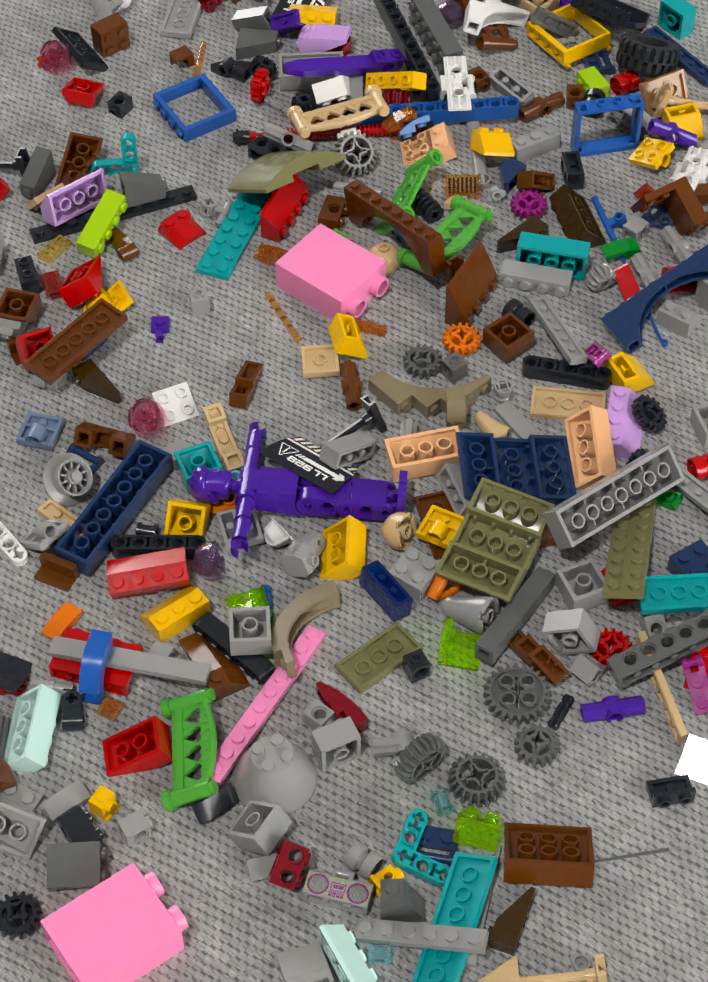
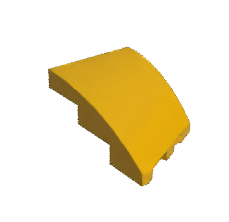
(116, 295)

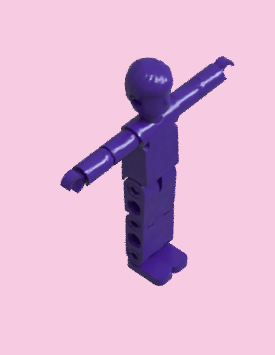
(282, 492)

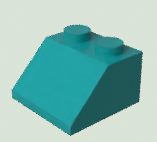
(677, 17)
(193, 457)

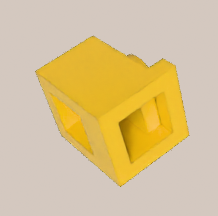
(103, 803)
(388, 871)

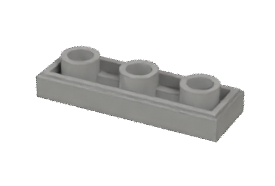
(260, 866)

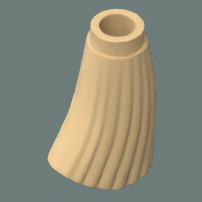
(489, 425)

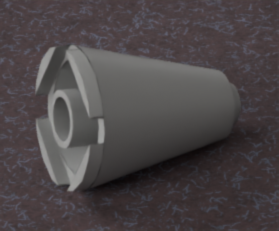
(471, 611)

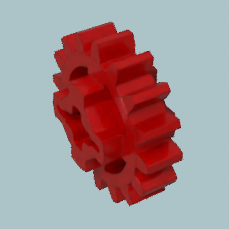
(260, 85)
(609, 638)

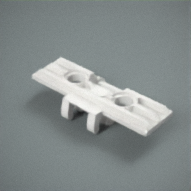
(452, 84)
(694, 171)

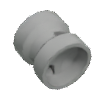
(502, 391)

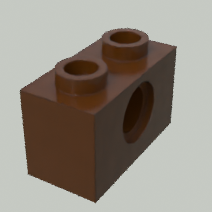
(333, 212)

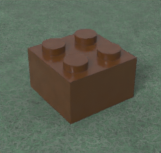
(110, 35)
(508, 337)

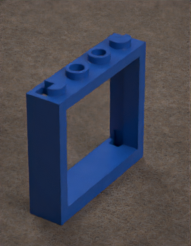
(204, 126)
(608, 144)

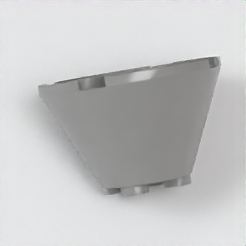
(275, 774)

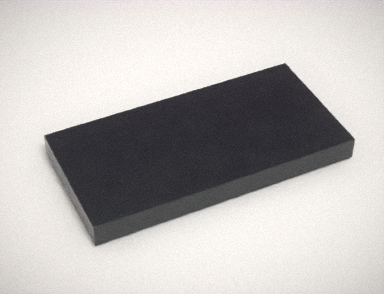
(80, 49)

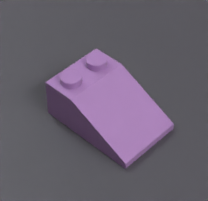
(322, 37)

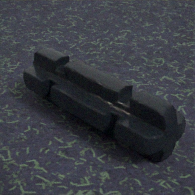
(560, 712)

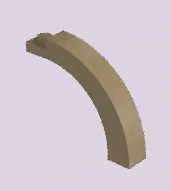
(295, 616)

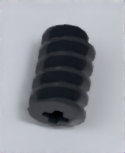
(427, 206)

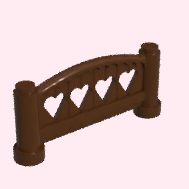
(487, 40)

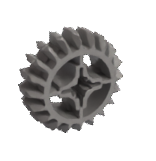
(367, 150)

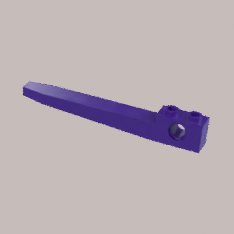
(377, 61)

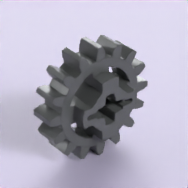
(422, 361)
(547, 745)

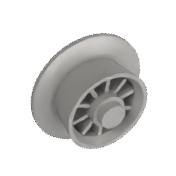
(67, 479)

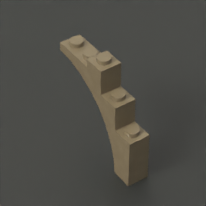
(428, 401)

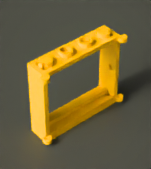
(561, 53)

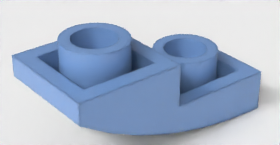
(409, 129)

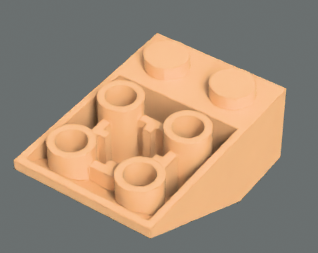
(436, 137)

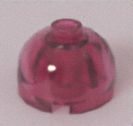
(55, 56)
(146, 417)

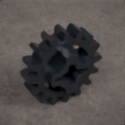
(649, 413)
(21, 922)

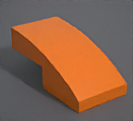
(64, 617)

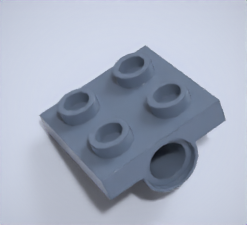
(40, 431)

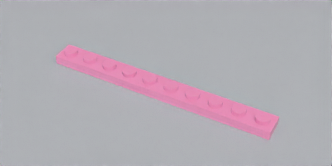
(264, 705)

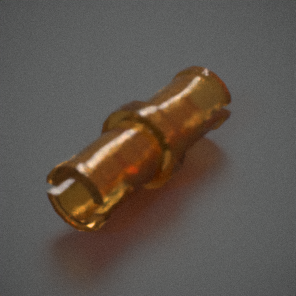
(369, 327)

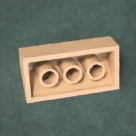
(590, 446)
(421, 452)

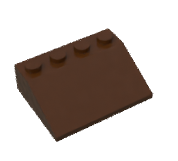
(470, 287)
(548, 855)

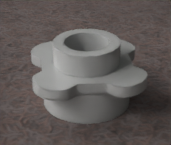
(494, 190)
(577, 959)

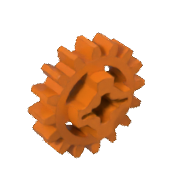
(461, 339)

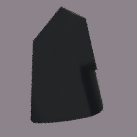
(232, 68)

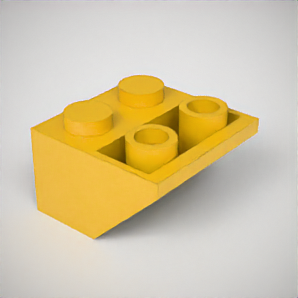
(686, 117)
(347, 336)
(628, 372)

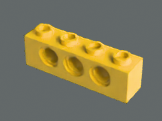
(397, 80)

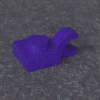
(159, 326)

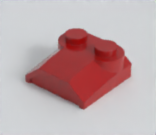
(82, 92)
(180, 229)
(31, 342)

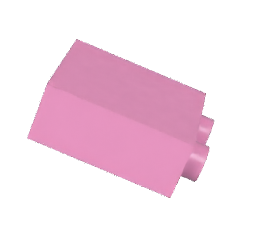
(331, 273)
(116, 929)

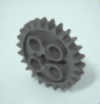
(537, 693)

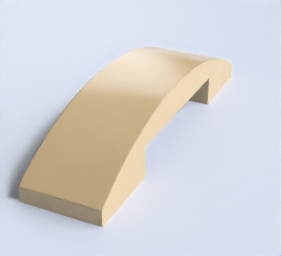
(223, 437)

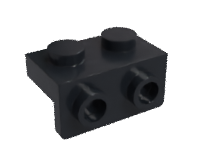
(670, 791)

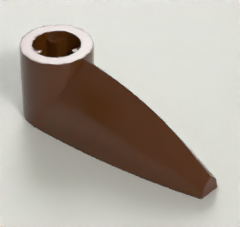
(123, 245)

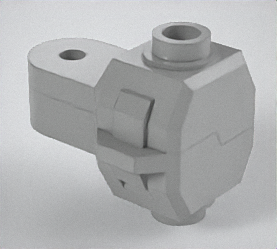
(302, 556)

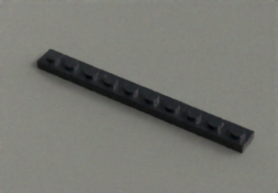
(77, 224)

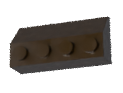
(576, 216)

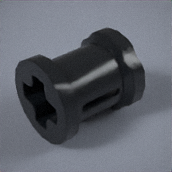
(142, 529)

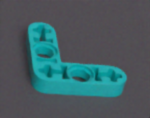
(126, 160)
(410, 852)

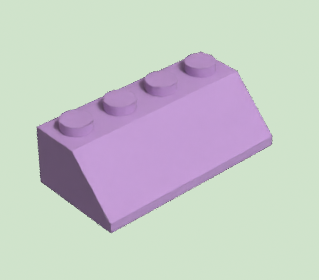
(74, 198)
(624, 429)

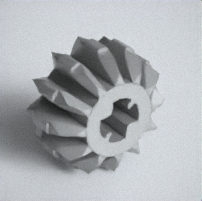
(600, 277)

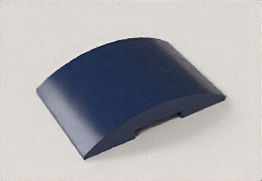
(529, 465)

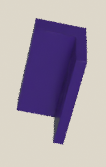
(286, 22)

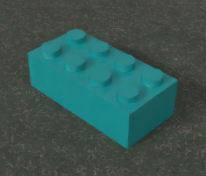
(554, 253)

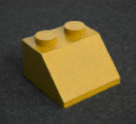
(492, 142)
(186, 517)

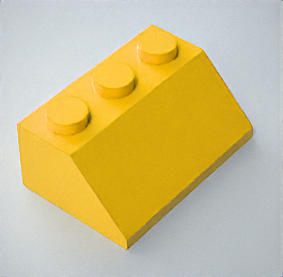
(316, 14)
(343, 550)
(176, 613)

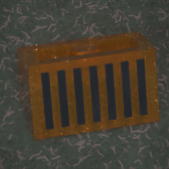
(461, 184)

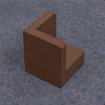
(182, 54)

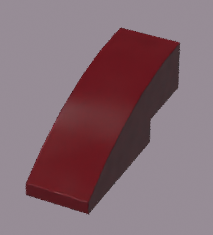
(341, 705)

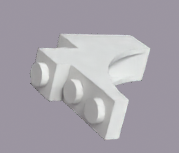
(491, 12)

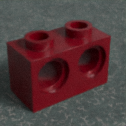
(283, 863)

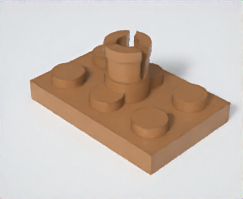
(651, 87)

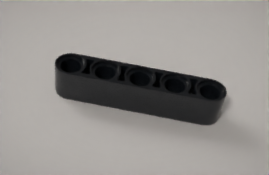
(561, 372)
(133, 545)
(217, 633)

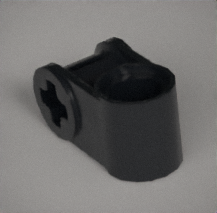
(72, 714)

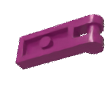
(597, 354)
(697, 683)

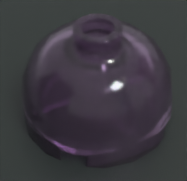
(453, 13)
(207, 559)

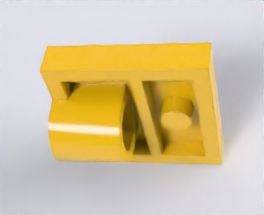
(652, 153)
(439, 526)

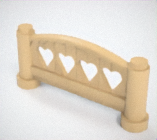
(372, 99)

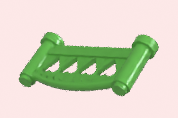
(414, 177)
(461, 210)
(180, 710)

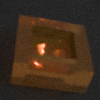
(110, 708)

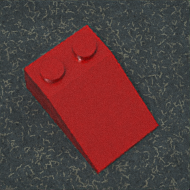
(82, 283)
(138, 748)

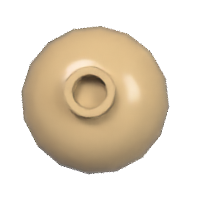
(388, 253)
(399, 527)

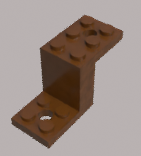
(680, 204)

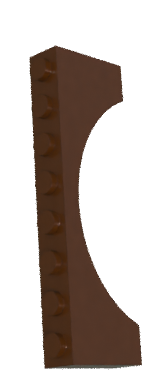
(423, 240)

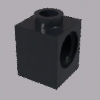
(120, 104)
(416, 666)

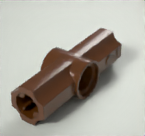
(541, 106)
(351, 385)

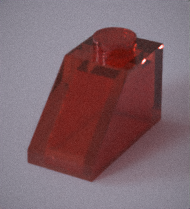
(51, 283)

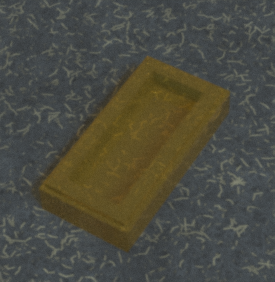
(54, 249)

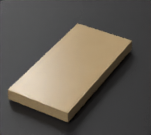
(562, 403)

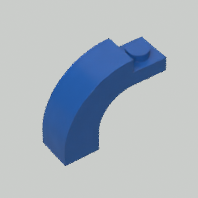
(93, 666)

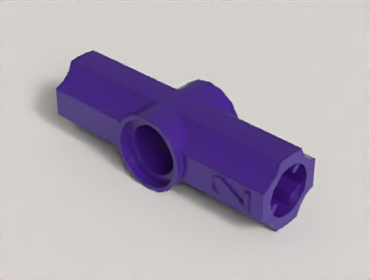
(671, 132)
(612, 708)

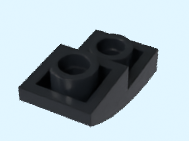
(212, 806)

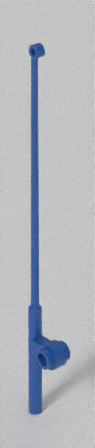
(619, 220)

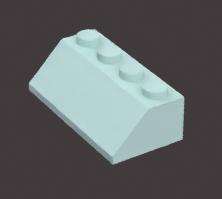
(32, 729)
(343, 954)

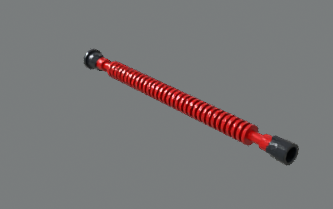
(245, 136)

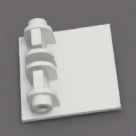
(177, 403)
(694, 759)

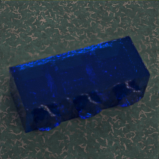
(385, 591)

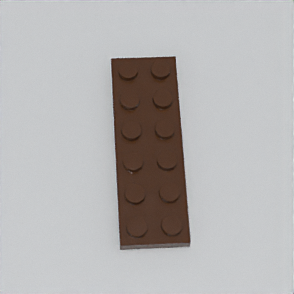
(75, 341)

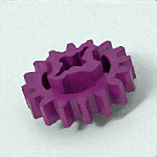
(528, 204)

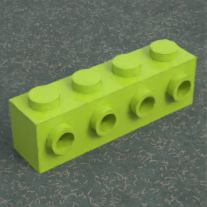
(101, 223)

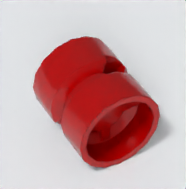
(624, 83)
(698, 466)

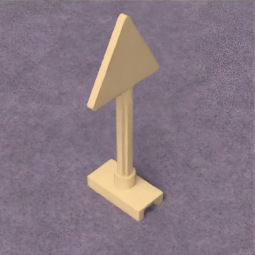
(664, 97)
(510, 973)

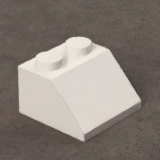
(332, 89)

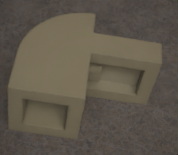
(455, 407)

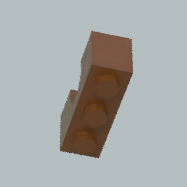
(92, 435)

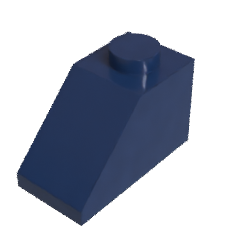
(508, 173)

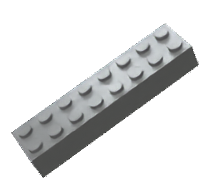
(613, 497)

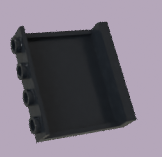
(614, 12)

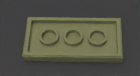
(377, 658)

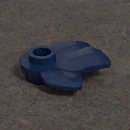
(655, 216)

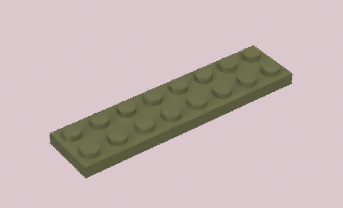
(629, 554)

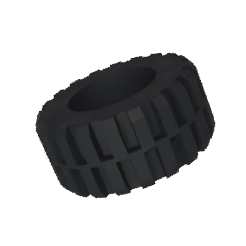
(647, 54)

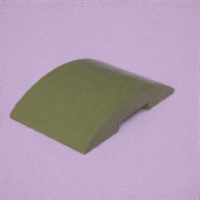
(277, 169)
(495, 540)

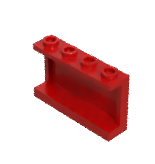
(115, 680)

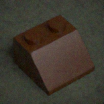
(20, 305)

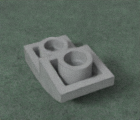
(66, 800)

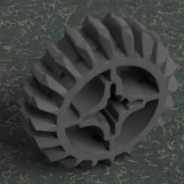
(420, 758)
(483, 770)

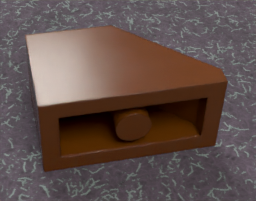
(535, 180)

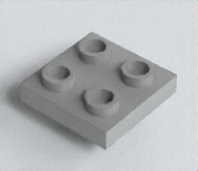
(45, 534)

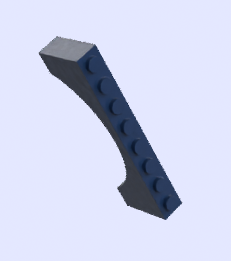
(628, 319)

